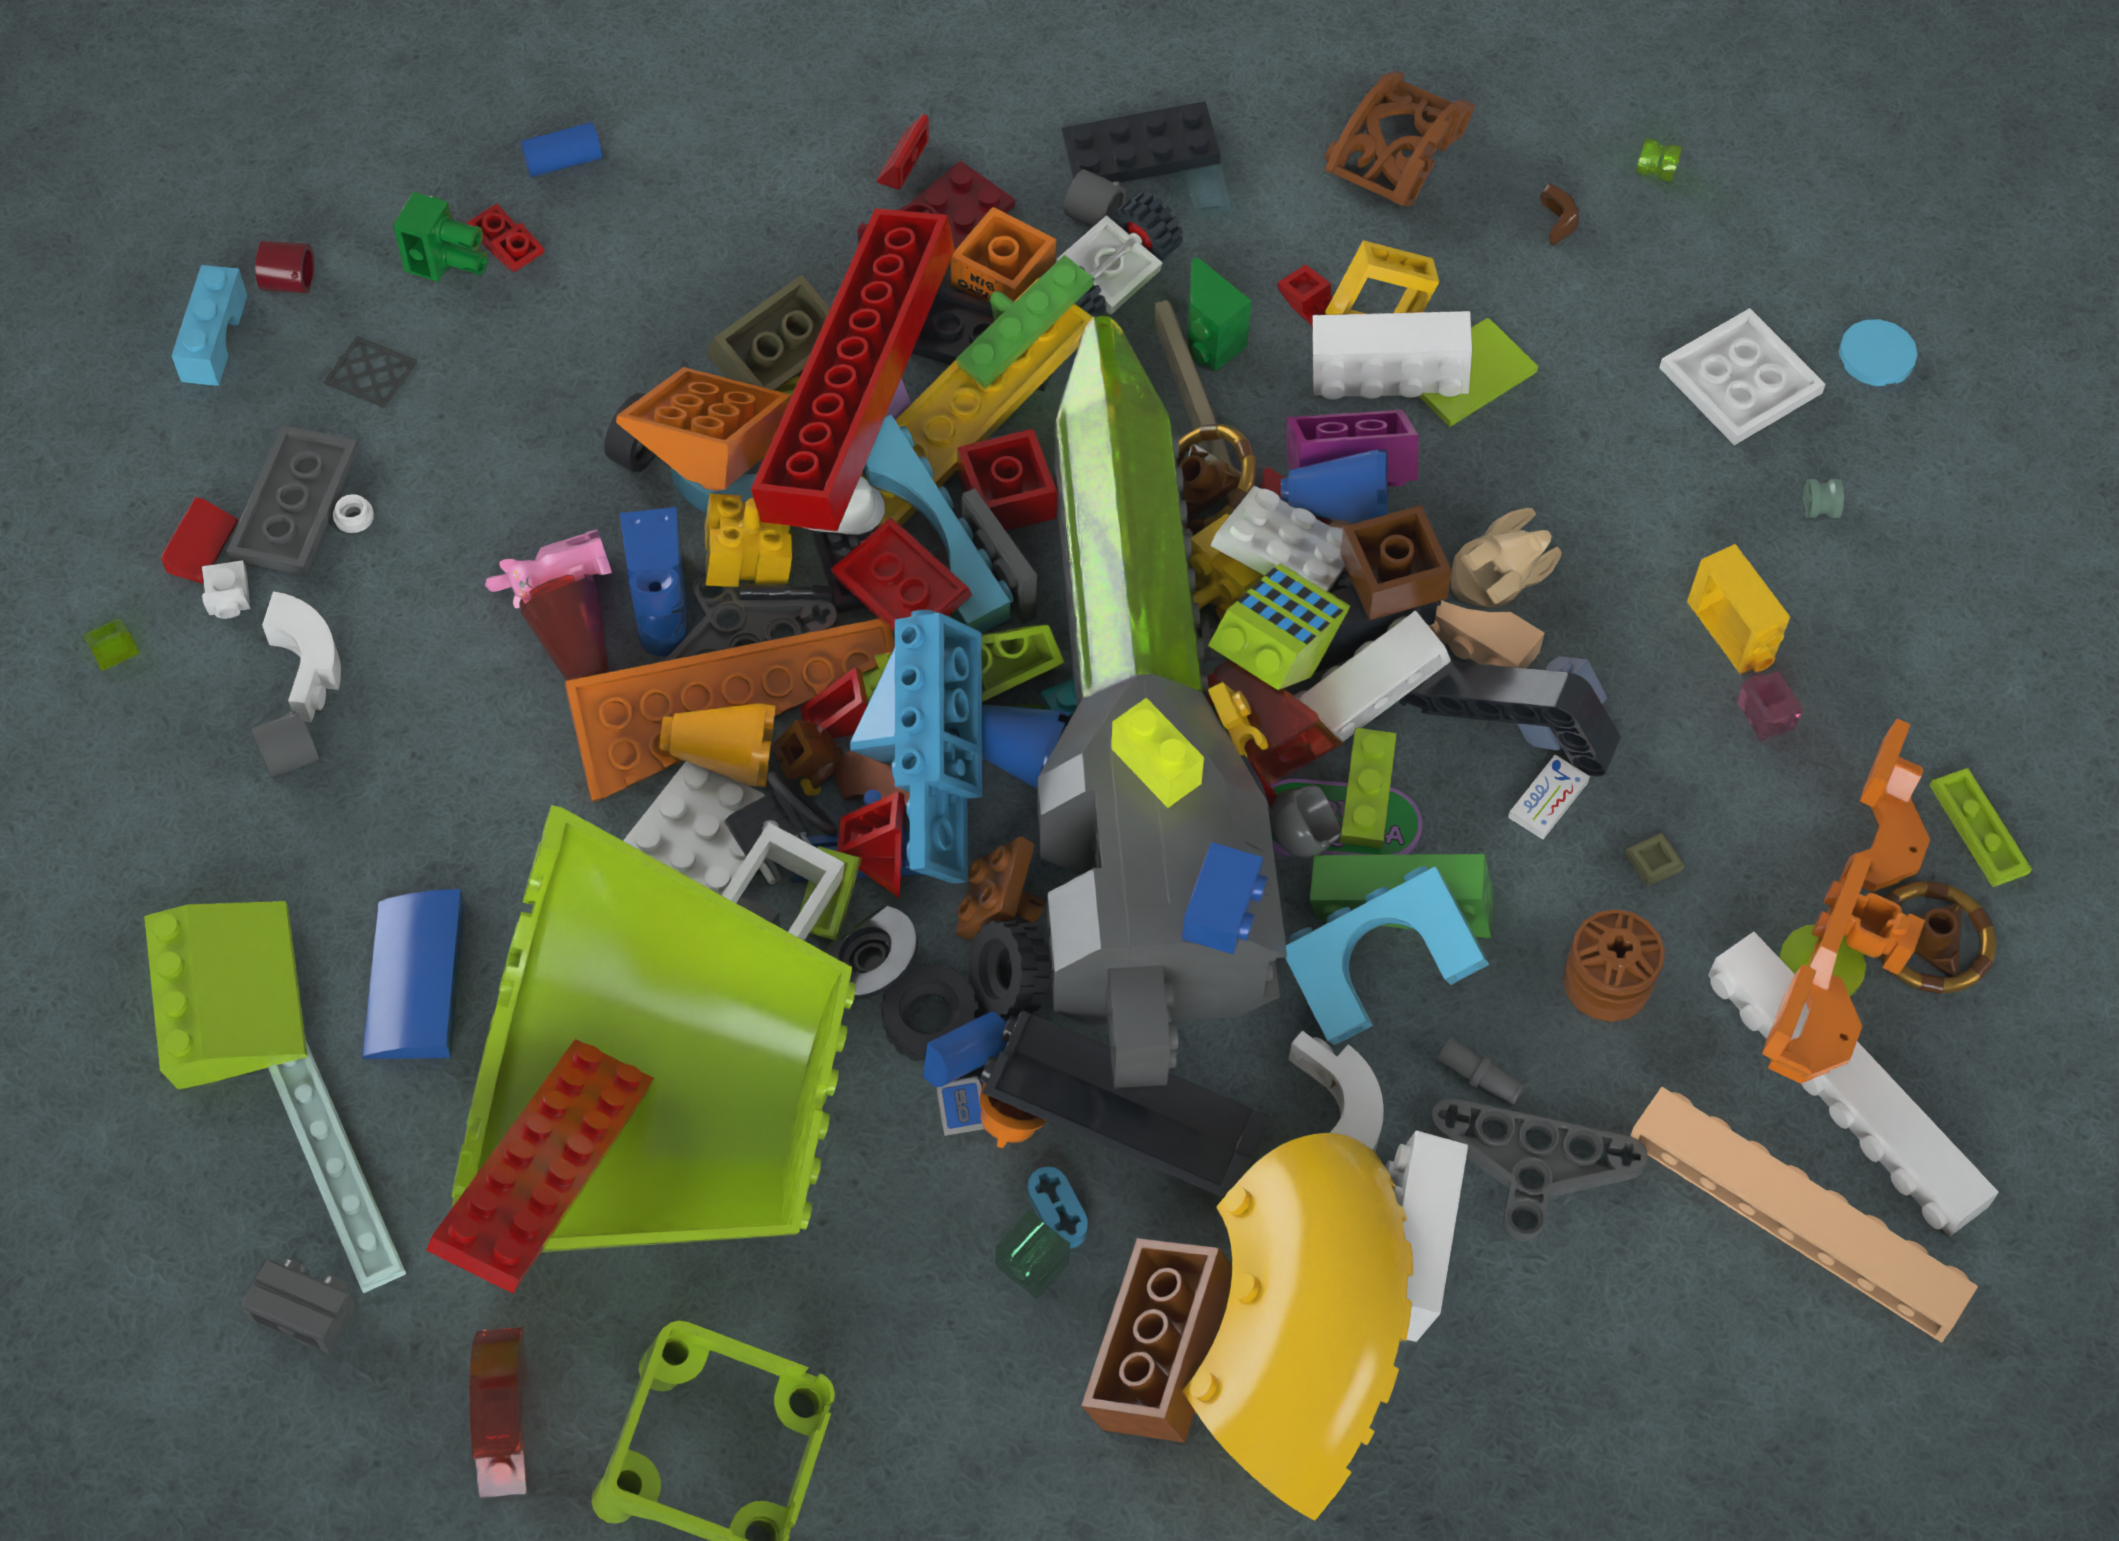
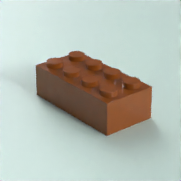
(1158, 1339)

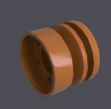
(1613, 965)

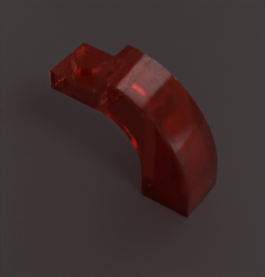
(497, 1411)

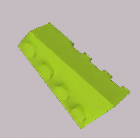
(1010, 657)

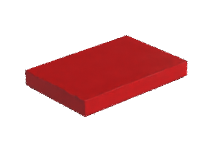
(899, 576)

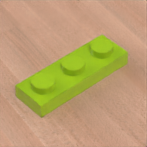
(1368, 788)

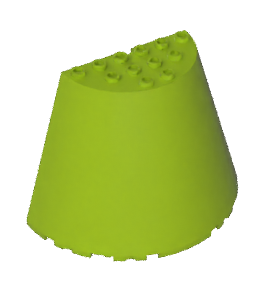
(698, 997)

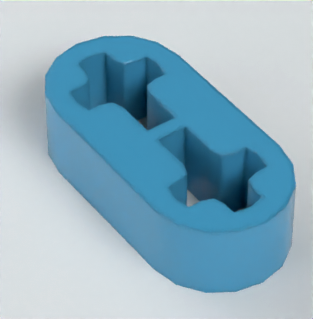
(1065, 1202)

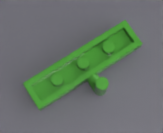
(1023, 320)

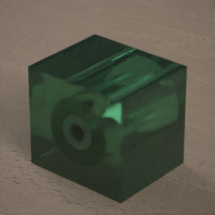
(1032, 1254)

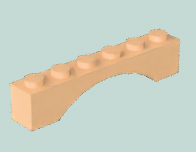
(1484, 635)

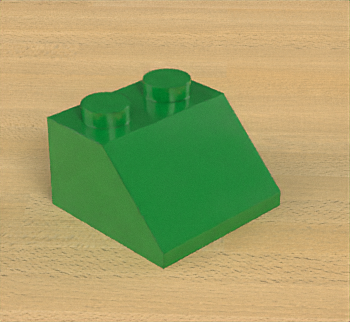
(1215, 317)

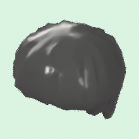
(1304, 822)

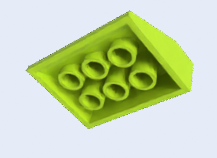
(224, 990)

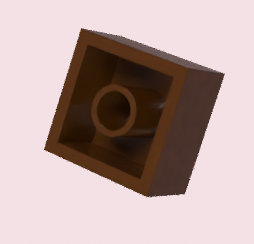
(1395, 562)

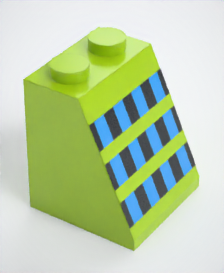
(1280, 627)

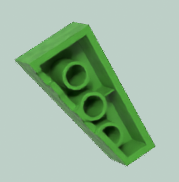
(1348, 879)

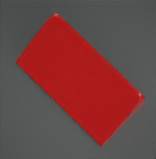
(905, 154)
(198, 540)

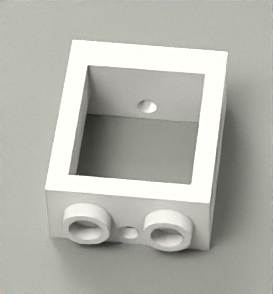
(800, 858)

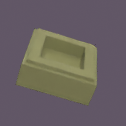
(1654, 859)

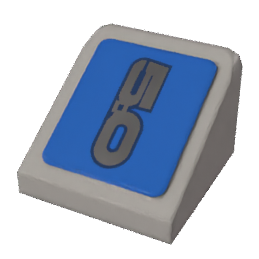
(960, 1106)

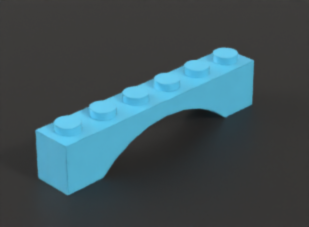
(900, 471)

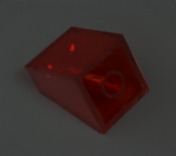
(1291, 728)

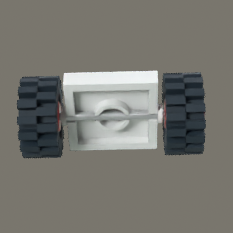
(1124, 252)

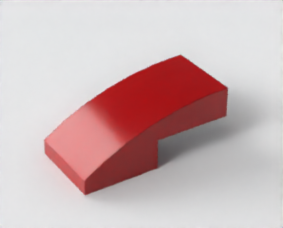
(1306, 292)

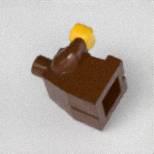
(808, 753)

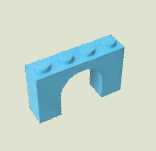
(1323, 955)

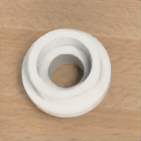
(348, 505)

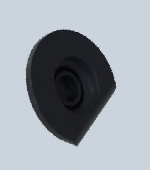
(877, 950)

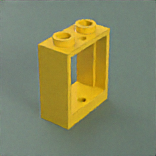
(1390, 266)
(1738, 609)

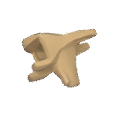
(1502, 562)

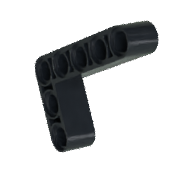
(1525, 697)

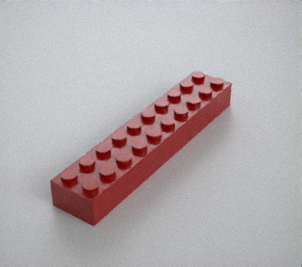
(853, 371)

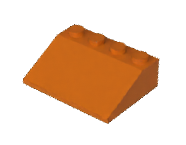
(706, 425)

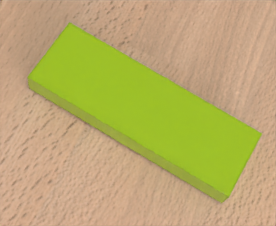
(1980, 827)

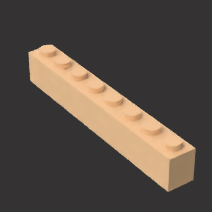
(1804, 1214)

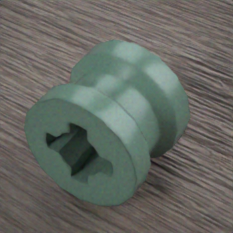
(1823, 498)

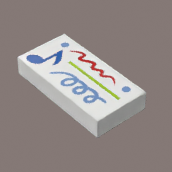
(1549, 797)

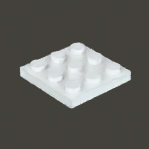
(1742, 376)
(1272, 532)
(689, 828)

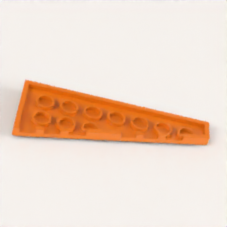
(623, 710)

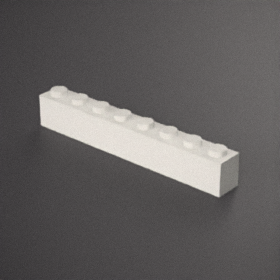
(1863, 1098)

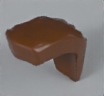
(1563, 206)

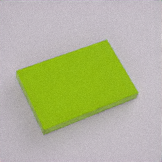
(1495, 368)

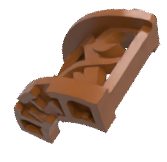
(1407, 174)

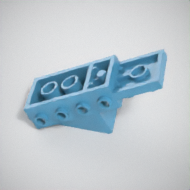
(912, 722)

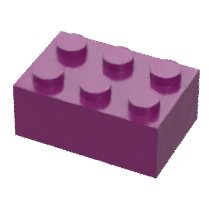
(1341, 435)

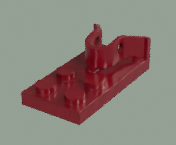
(961, 196)

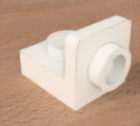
(226, 589)

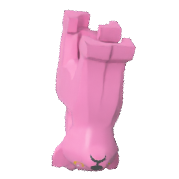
(571, 556)

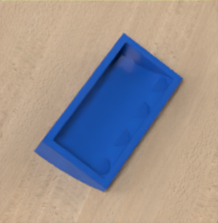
(414, 976)

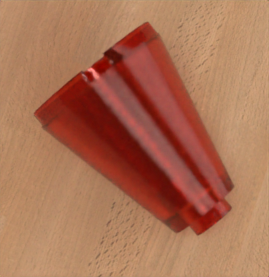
(569, 625)

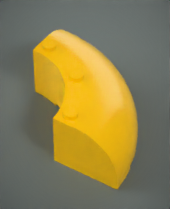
(1307, 1316)

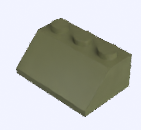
(773, 338)

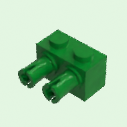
(434, 241)

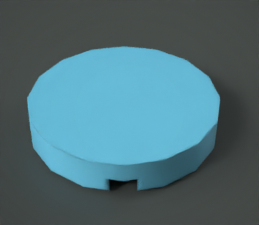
(1878, 352)

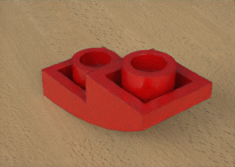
(505, 239)

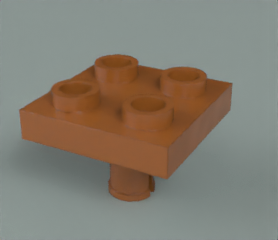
(997, 889)

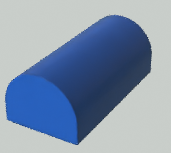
(561, 149)
(964, 1049)

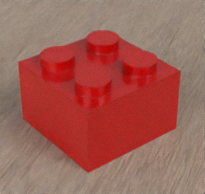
(1010, 478)

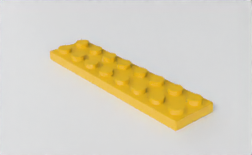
(963, 412)

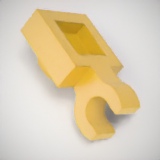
(1233, 713)

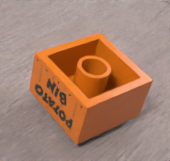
(1001, 257)

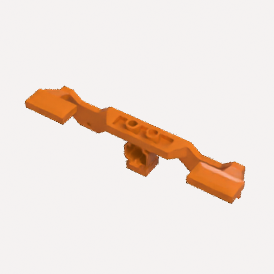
(1867, 922)

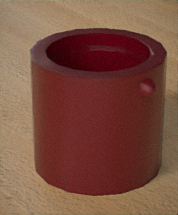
(284, 266)

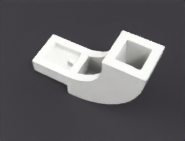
(302, 630)
(1350, 1083)

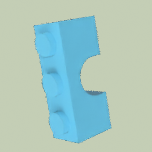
(201, 342)

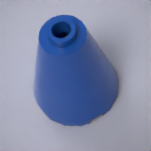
(1342, 488)
(1021, 738)

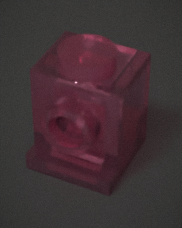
(1769, 705)

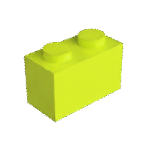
(1157, 752)

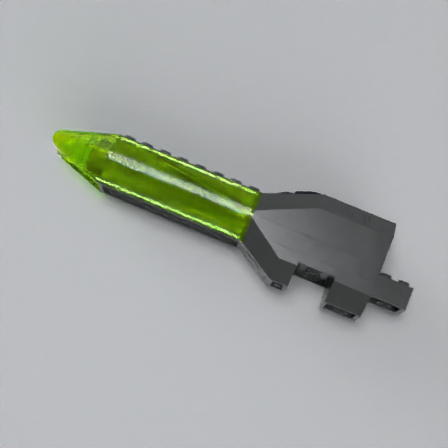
(1132, 639)

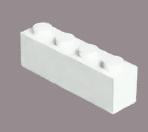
(1377, 675)

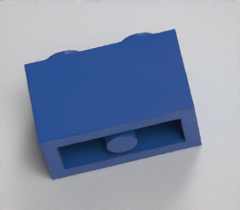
(1223, 897)

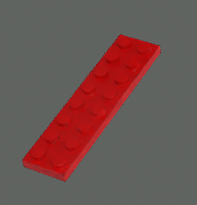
(540, 1166)

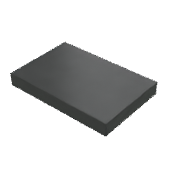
(1005, 556)

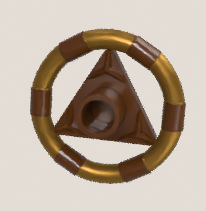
(1210, 478)
(1941, 938)

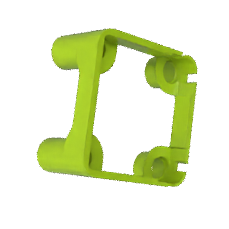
(676, 1357)

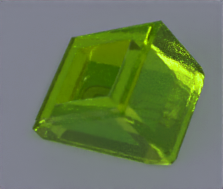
(111, 644)

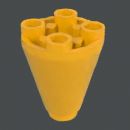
(724, 740)

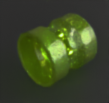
(1651, 156)

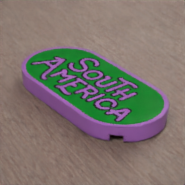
(1401, 828)

